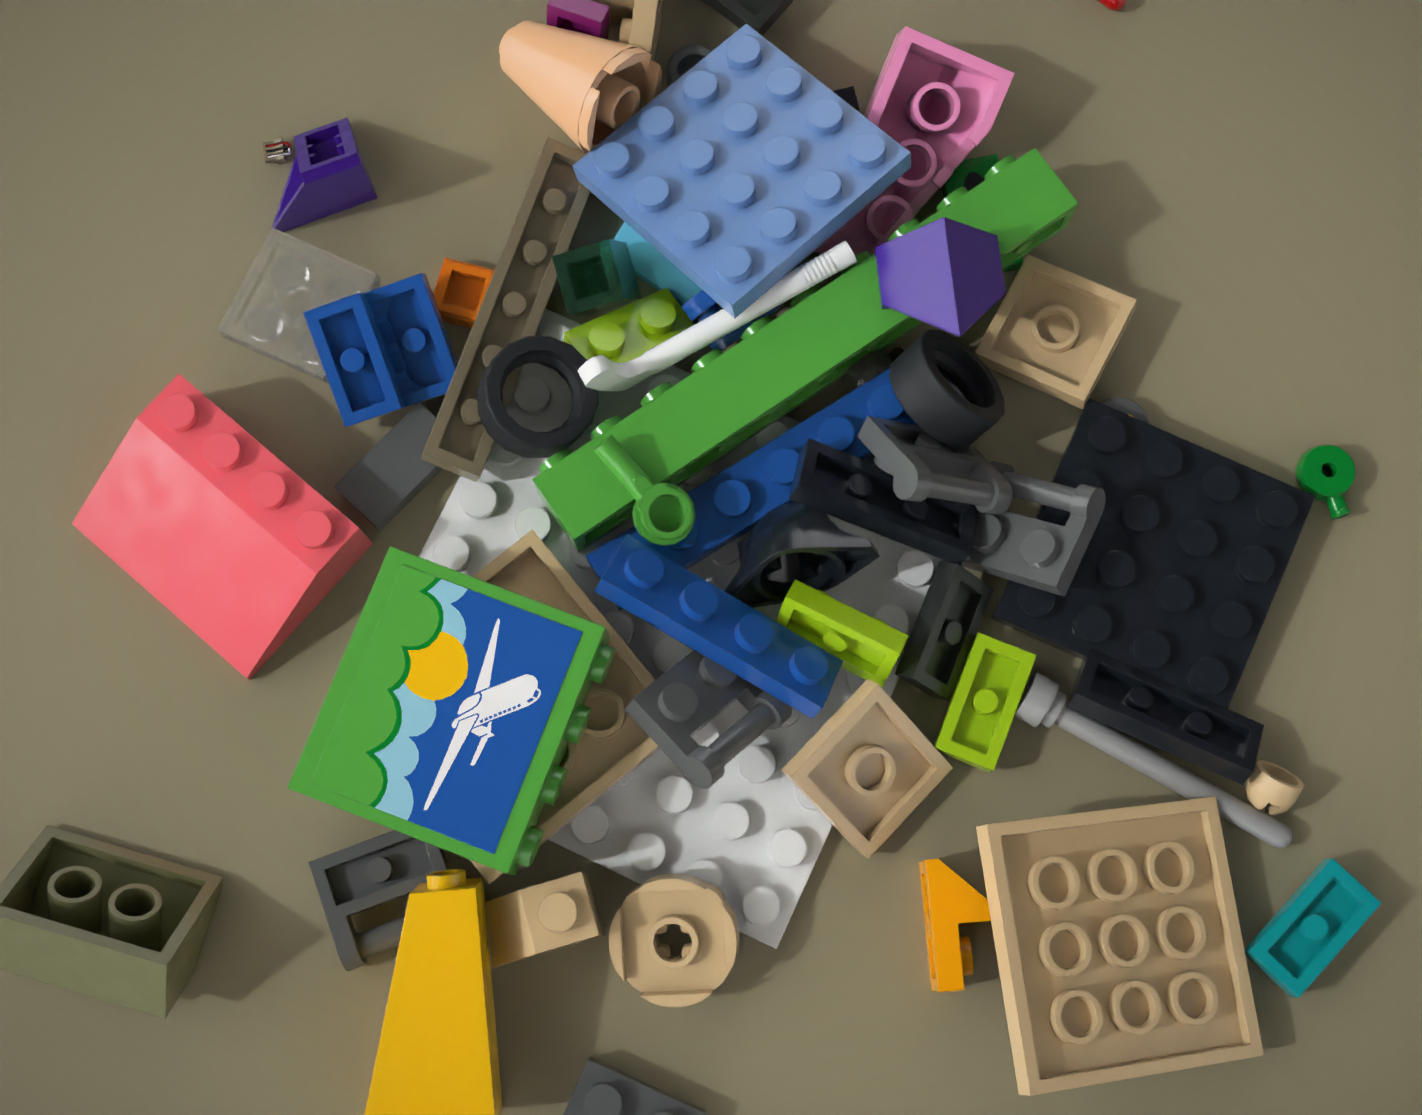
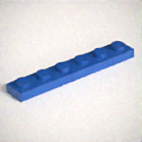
(763, 480)

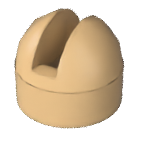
(1273, 788)

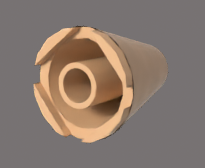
(580, 79)

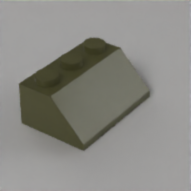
(105, 920)

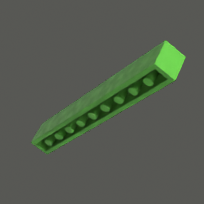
(784, 359)

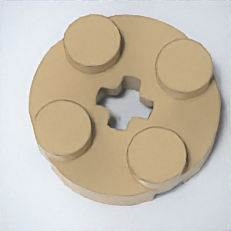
(649, 966)

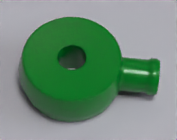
(1331, 488)

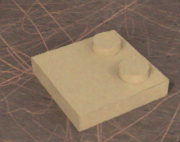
(1055, 331)
(867, 768)

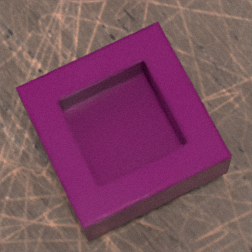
(579, 16)

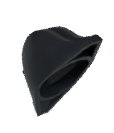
(800, 546)

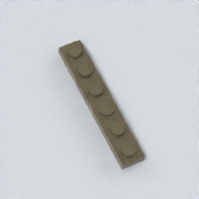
(510, 306)

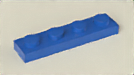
(719, 626)

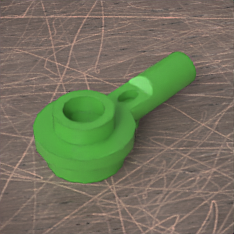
(661, 510)

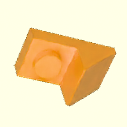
(945, 904)

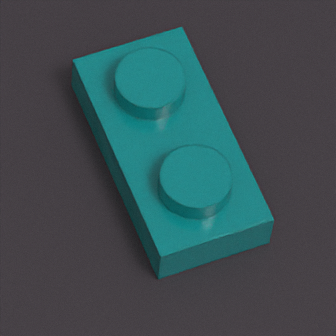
(1312, 927)

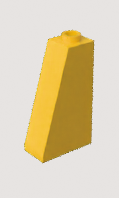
(440, 1012)

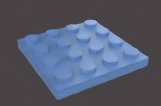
(742, 169)

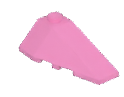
(938, 109)

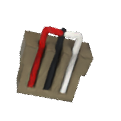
(275, 151)

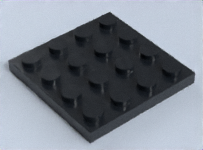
(1175, 561)

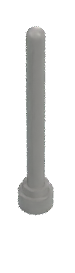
(1046, 705)

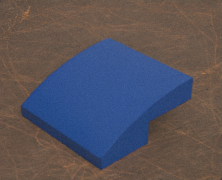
(383, 349)

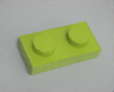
(630, 329)
(861, 641)
(984, 702)

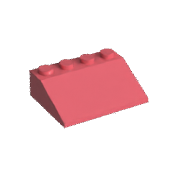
(218, 527)

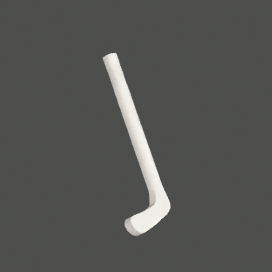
(607, 375)

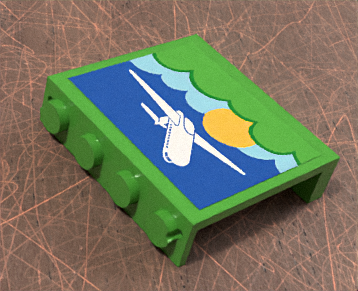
(454, 712)

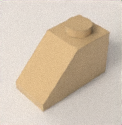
(541, 919)

